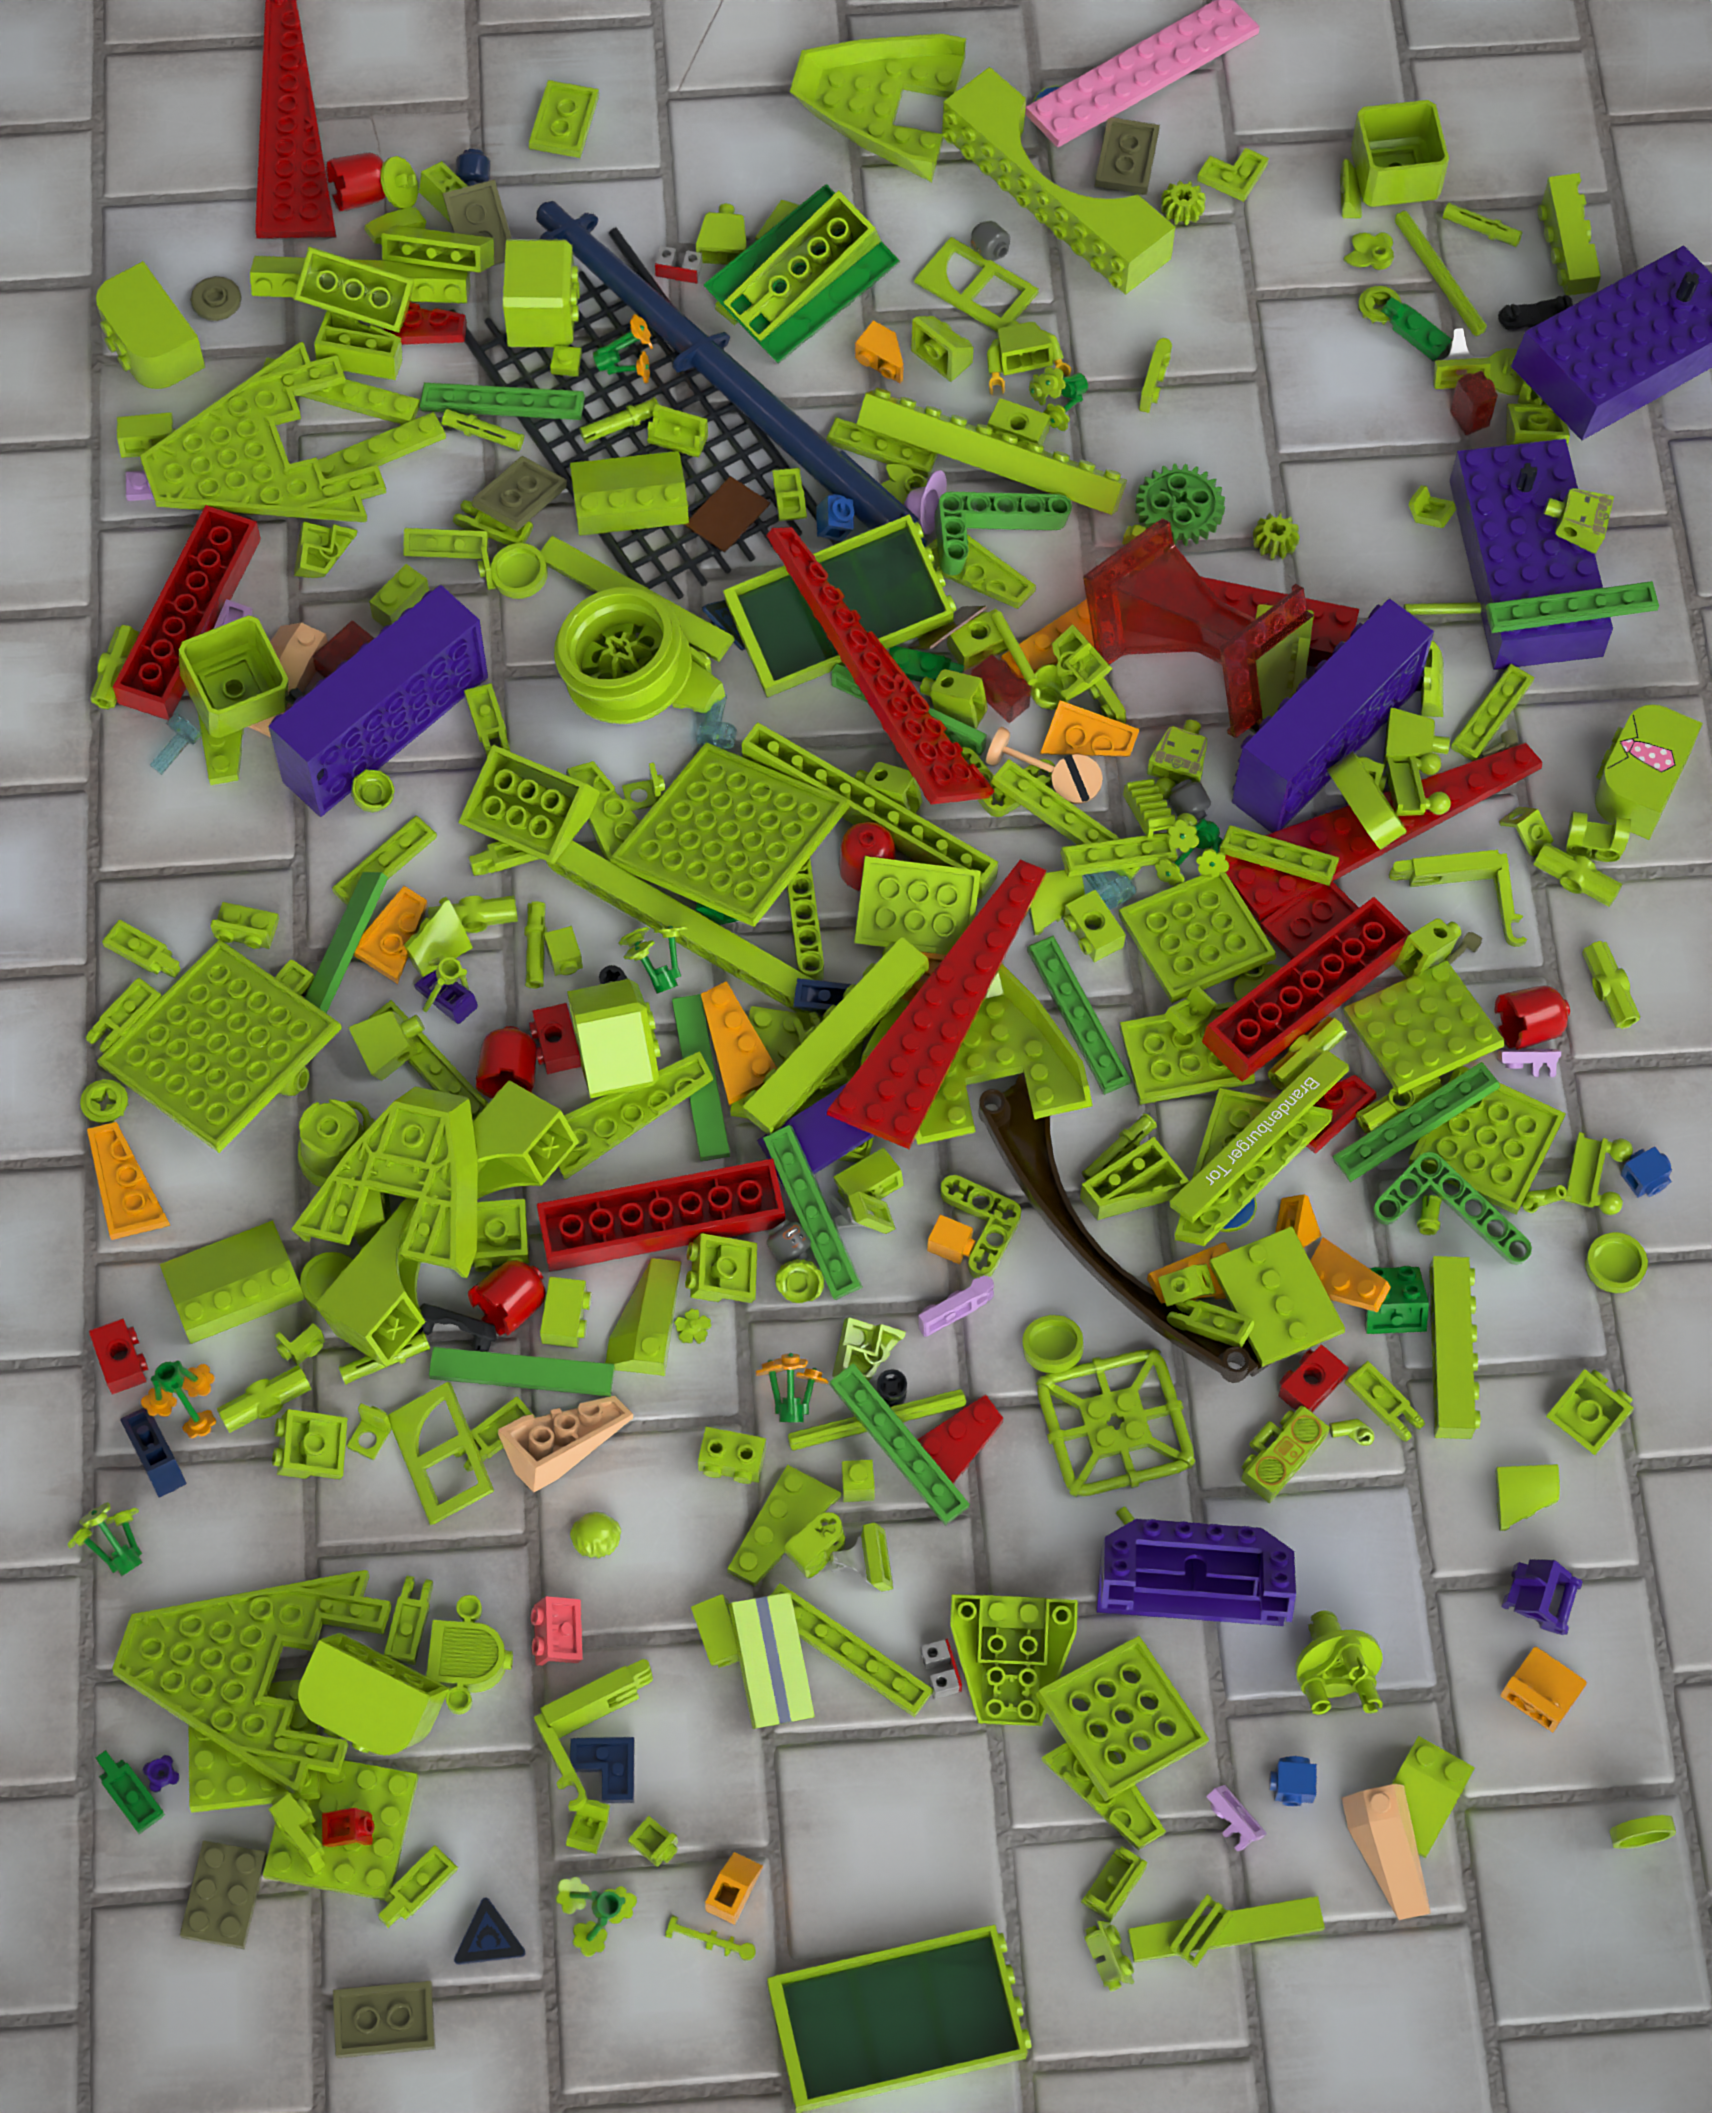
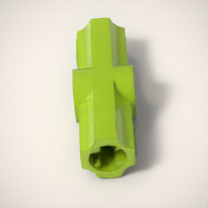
(111, 665)
(1578, 874)
(479, 913)
(1611, 984)
(1305, 1051)
(1385, 1108)
(264, 1398)

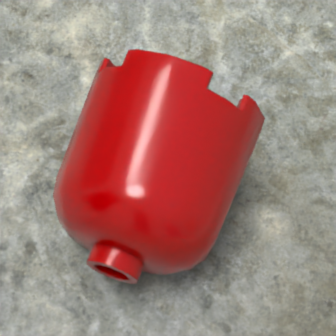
(356, 180)
(860, 841)
(1531, 1016)
(505, 1057)
(509, 1295)

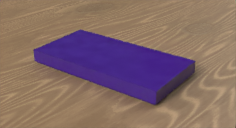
(822, 1136)

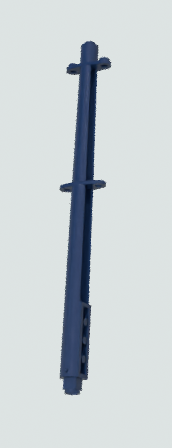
(705, 353)

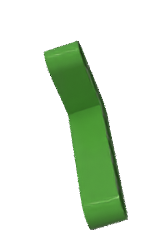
(991, 517)
(1455, 1202)

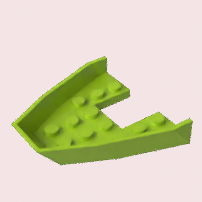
(861, 84)
(1007, 1039)
(416, 1151)

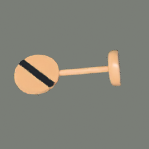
(1073, 778)

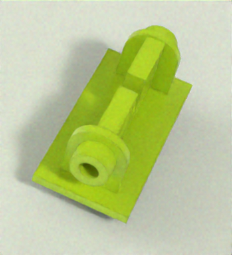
(1106, 1943)

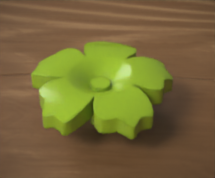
(692, 1326)

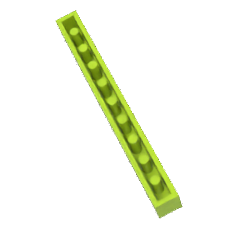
(992, 451)
(910, 832)

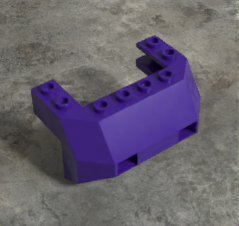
(1197, 1573)

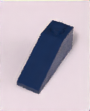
(818, 995)
(153, 1452)

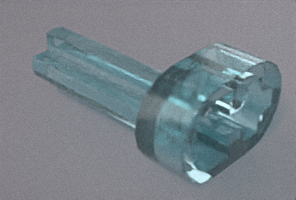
(714, 730)
(185, 735)
(1112, 892)

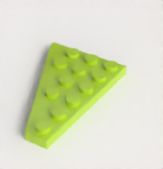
(1229, 1117)

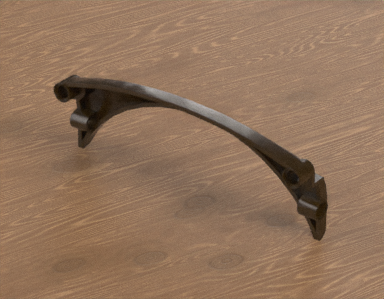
(1029, 1156)

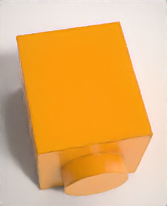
(951, 1240)

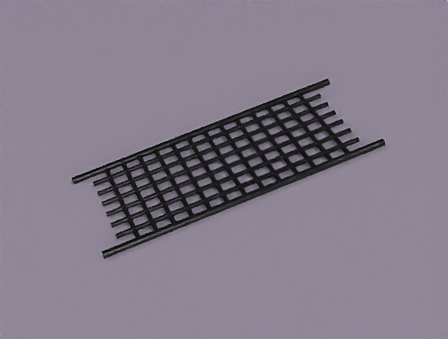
(560, 468)

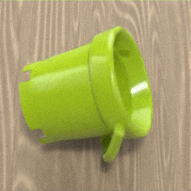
(327, 1135)

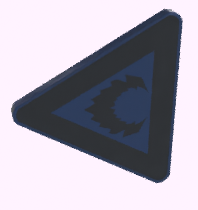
(721, 616)
(488, 1938)

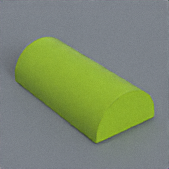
(354, 289)

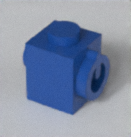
(835, 517)
(1647, 1172)
(1294, 1781)

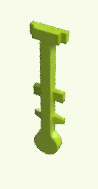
(746, 1951)

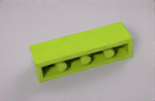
(438, 248)

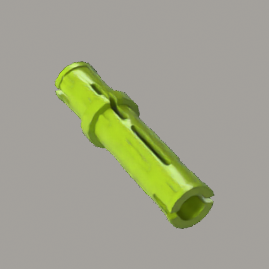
(1484, 225)
(631, 416)
(453, 419)
(535, 944)
(1128, 1141)
(367, 1365)

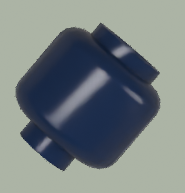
(473, 167)

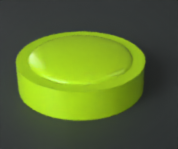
(519, 570)
(1616, 1262)
(321, 1274)
(1053, 1344)
(1642, 1831)

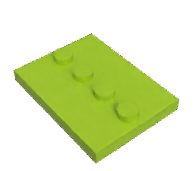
(915, 902)
(1172, 1064)
(1280, 1293)

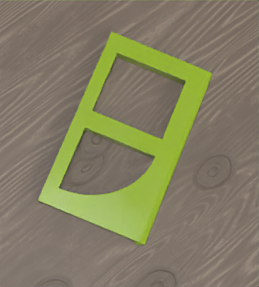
(936, 281)
(407, 1425)

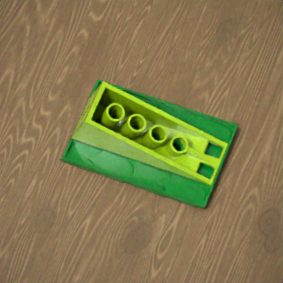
(788, 291)

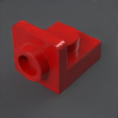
(347, 1827)

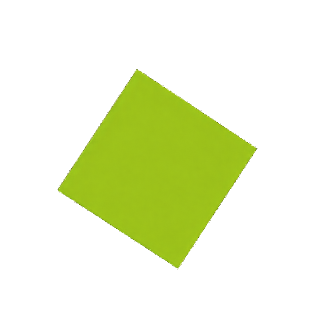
(729, 833)
(219, 1045)

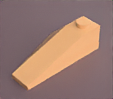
(294, 648)
(554, 1443)
(1385, 1836)

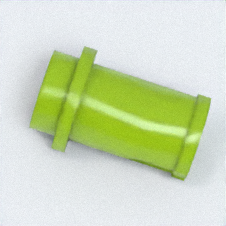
(1429, 1223)

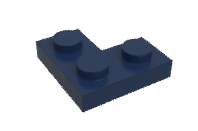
(613, 1758)

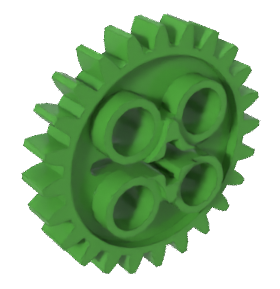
(1180, 503)

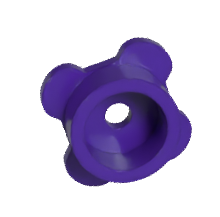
(161, 1764)

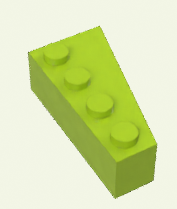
(1569, 235)

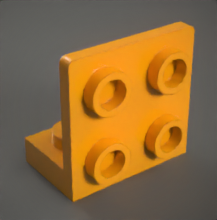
(1543, 1689)

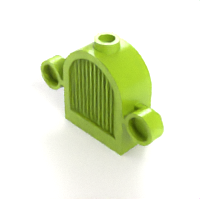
(466, 1655)

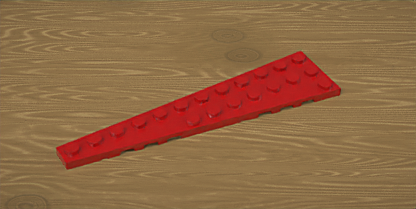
(291, 166)
(892, 696)
(1344, 836)
(912, 1059)

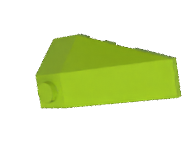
(645, 1327)

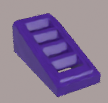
(459, 1007)

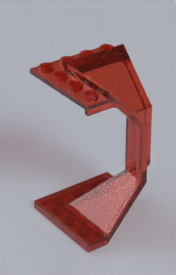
(1157, 603)

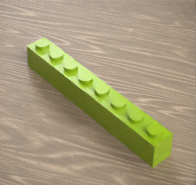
(280, 276)
(835, 1036)

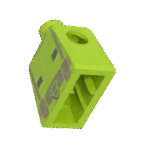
(1581, 517)
(1179, 754)

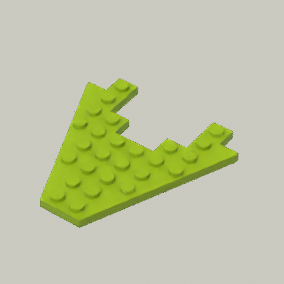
(237, 460)
(219, 1656)

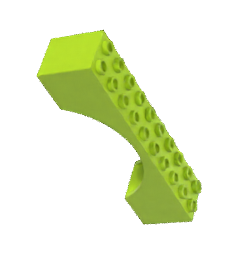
(1116, 236)
(376, 1296)

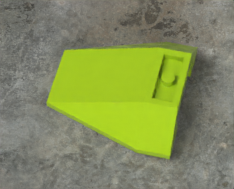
(1011, 1652)

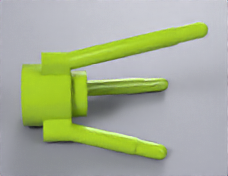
(447, 973)

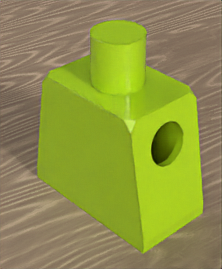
(722, 236)
(957, 696)
(1411, 736)
(894, 784)
(1433, 941)
(386, 1041)

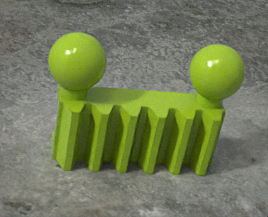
(1407, 786)
(1150, 804)
(1587, 1171)

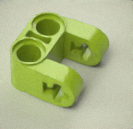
(1597, 840)
(813, 1545)

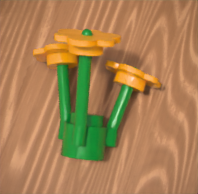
(608, 356)
(170, 1380)

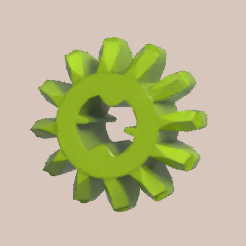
(1183, 202)
(1276, 536)

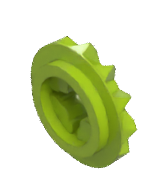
(1377, 295)
(96, 1092)

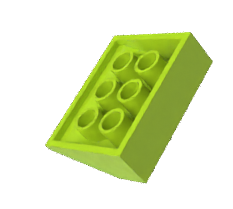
(629, 493)
(528, 805)
(231, 1282)

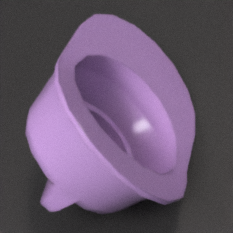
(924, 500)

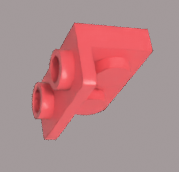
(557, 1630)

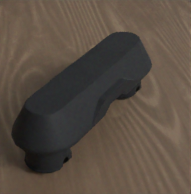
(1532, 314)
(482, 1331)

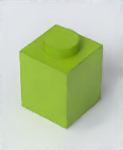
(563, 951)
(858, 1480)

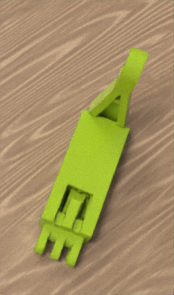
(1464, 868)
(584, 1707)

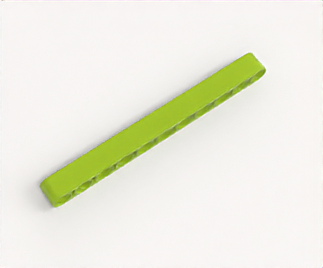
(660, 911)

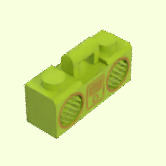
(1294, 1445)

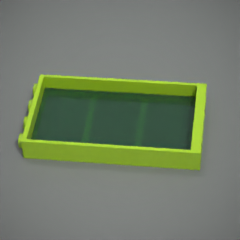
(883, 578)
(898, 2018)

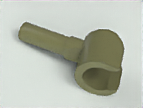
(1509, 740)
(1471, 941)

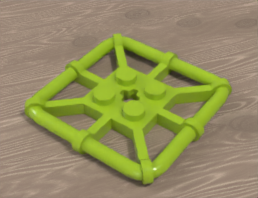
(1124, 1405)

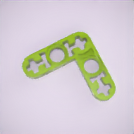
(1008, 803)
(994, 1224)

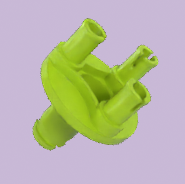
(1338, 1664)

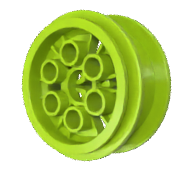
(613, 620)

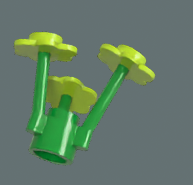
(1055, 384)
(609, 1905)

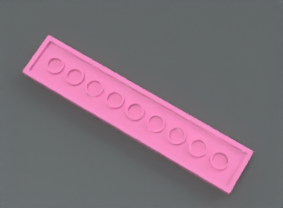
(1141, 70)

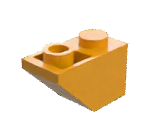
(880, 351)
(733, 1888)

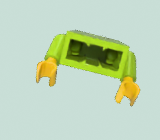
(1022, 349)

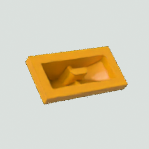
(1298, 1213)

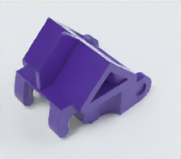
(1534, 1589)

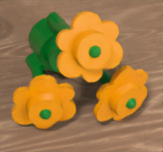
(790, 1407)

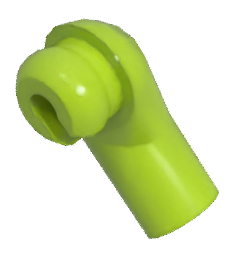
(1543, 1197)
(1354, 1429)

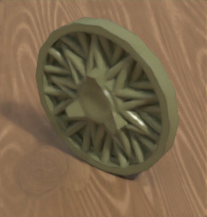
(216, 298)

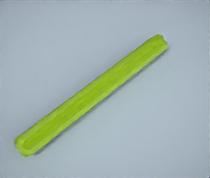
(1440, 273)
(851, 1426)

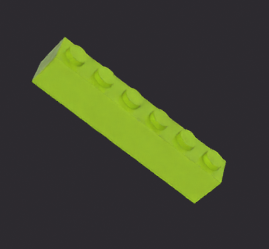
(1453, 1347)

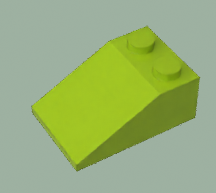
(1432, 1787)

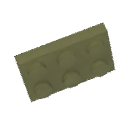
(1127, 155)
(479, 212)
(519, 493)
(223, 1894)
(383, 2019)

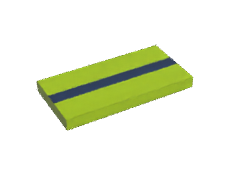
(771, 1660)

